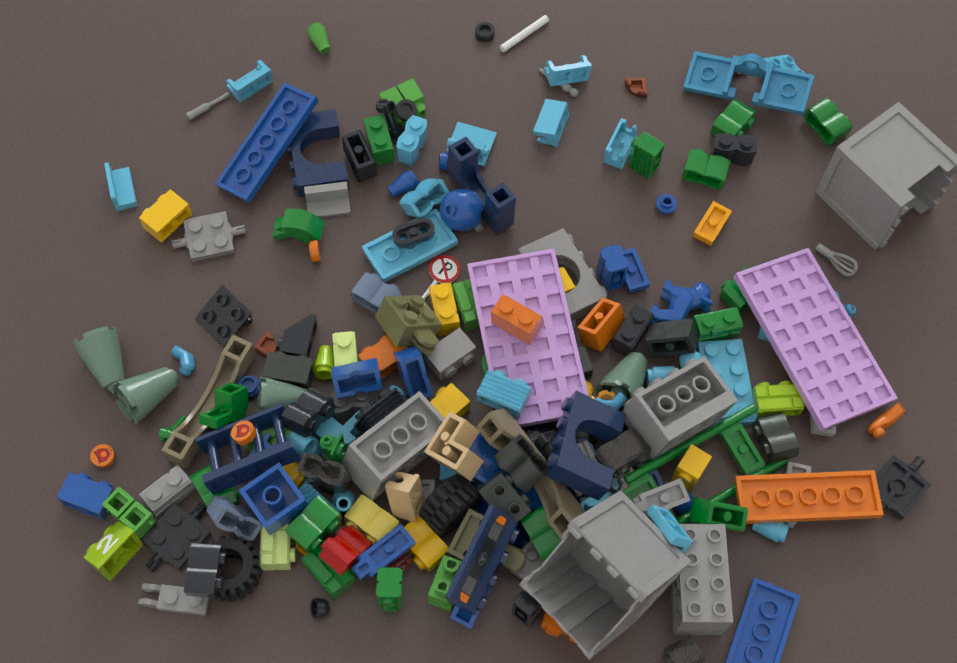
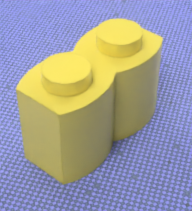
(370, 519)

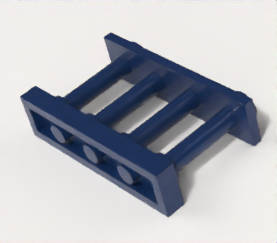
(252, 466)

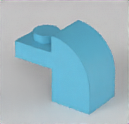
(334, 428)

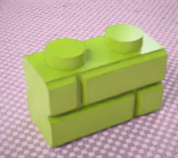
(777, 398)

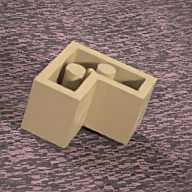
(452, 445)

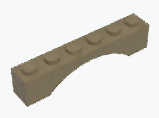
(232, 366)
(559, 504)

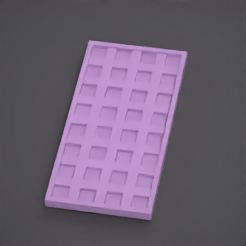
(815, 339)
(552, 359)

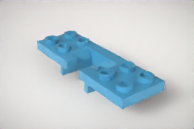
(780, 91)

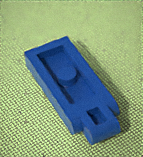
(383, 552)

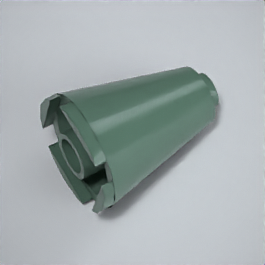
(102, 355)
(625, 376)
(144, 392)
(276, 392)

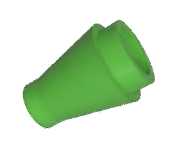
(318, 36)

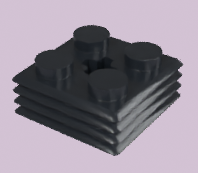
(374, 412)

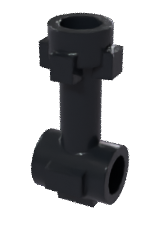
(388, 107)

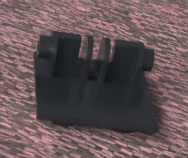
(224, 315)

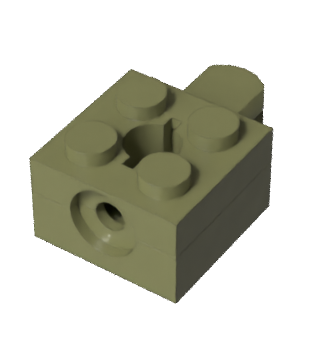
(409, 322)
(466, 533)

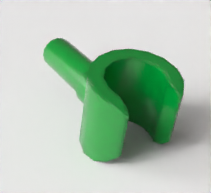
(165, 433)

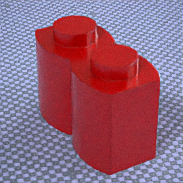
(344, 548)

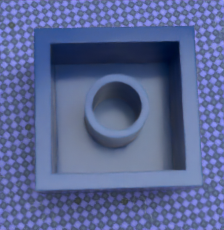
(274, 498)

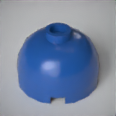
(461, 209)

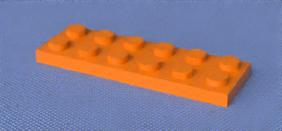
(809, 496)

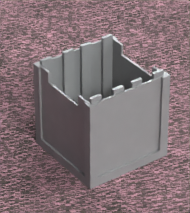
(886, 173)
(605, 573)

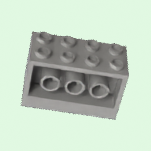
(678, 406)
(392, 445)
(703, 590)

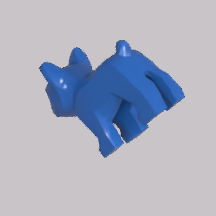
(682, 301)

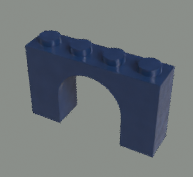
(317, 127)
(464, 170)
(567, 461)

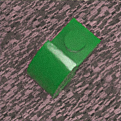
(298, 224)
(230, 406)

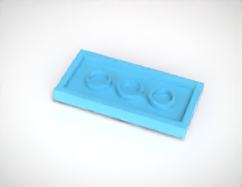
(392, 261)
(730, 363)

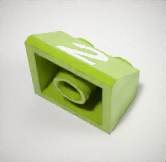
(113, 550)

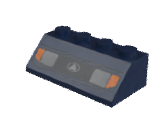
(482, 561)

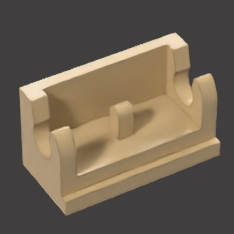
(405, 497)

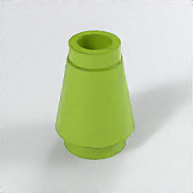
(324, 363)

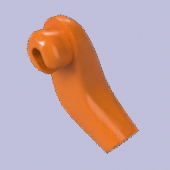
(886, 420)

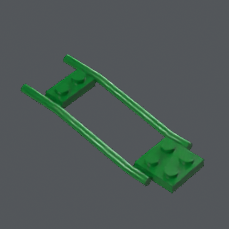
(735, 440)

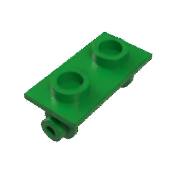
(333, 448)

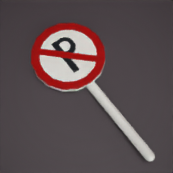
(443, 270)

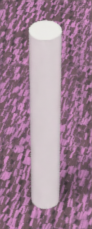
(524, 33)

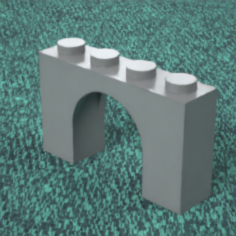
(588, 291)

